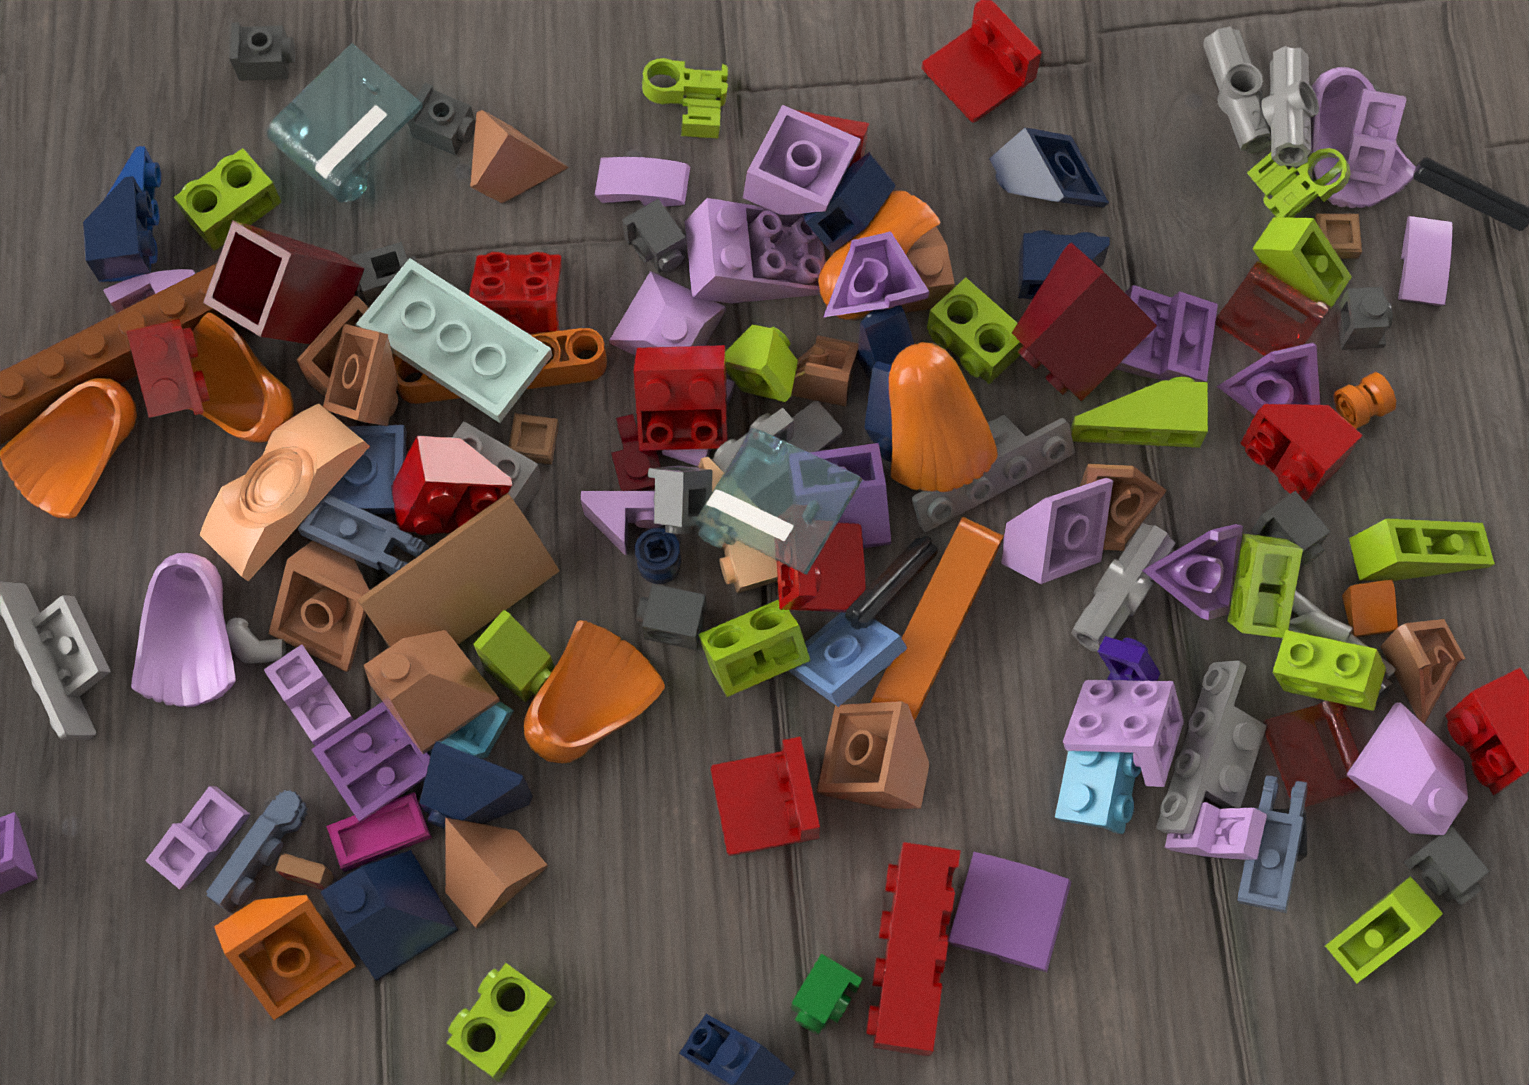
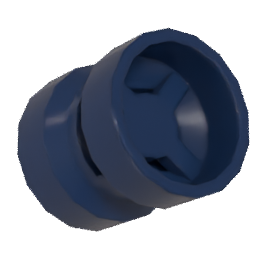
(657, 565)

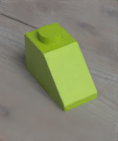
(1303, 258)
(762, 363)
(514, 656)
(1384, 929)

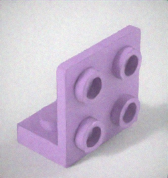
(1130, 719)

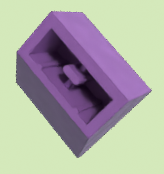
(870, 501)

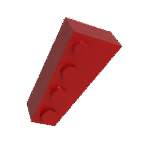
(914, 949)

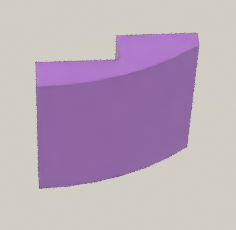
(1179, 342)
(372, 761)
(1010, 911)

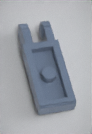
(359, 534)
(257, 849)
(1269, 879)

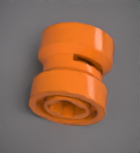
(1365, 400)

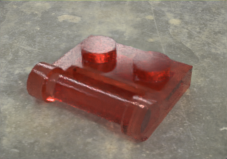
(1264, 325)
(1303, 756)

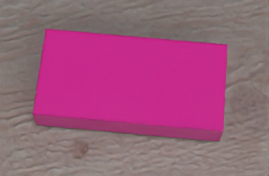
(381, 834)

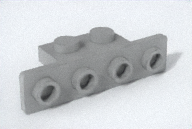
(808, 430)
(1016, 461)
(57, 654)
(1215, 753)

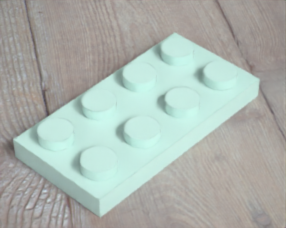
(456, 340)

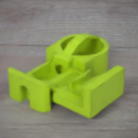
(701, 92)
(1295, 192)

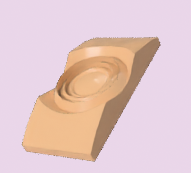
(280, 488)

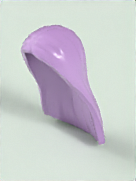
(1338, 101)
(183, 635)

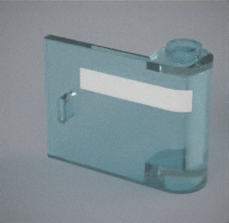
(342, 124)
(777, 501)

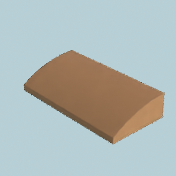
(463, 578)

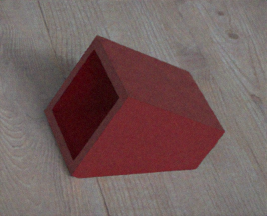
(280, 284)
(1080, 325)

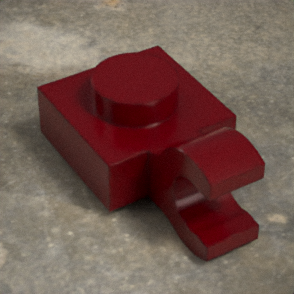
(630, 463)

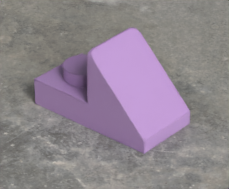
(615, 509)

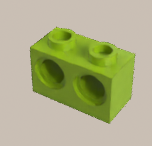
(231, 203)
(986, 325)
(1264, 585)
(754, 647)
(1329, 670)
(511, 1028)

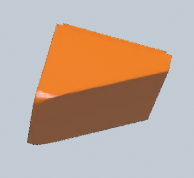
(1371, 608)

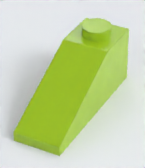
(1157, 415)
(1419, 549)

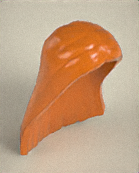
(903, 216)
(240, 388)
(936, 422)
(69, 445)
(589, 694)

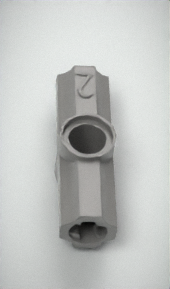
(1231, 71)
(1290, 107)
(1122, 587)

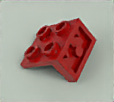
(984, 62)
(519, 288)
(165, 368)
(833, 579)
(766, 800)

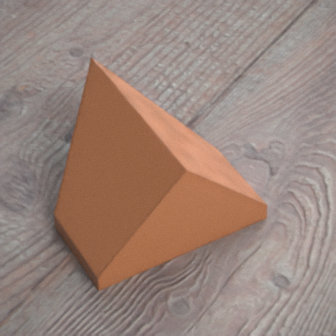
(507, 160)
(826, 371)
(1130, 502)
(1424, 661)
(486, 867)

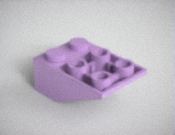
(751, 253)

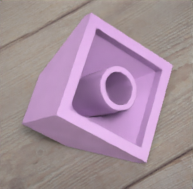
(799, 164)
(666, 317)
(1059, 533)
(1412, 774)

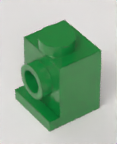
(824, 994)

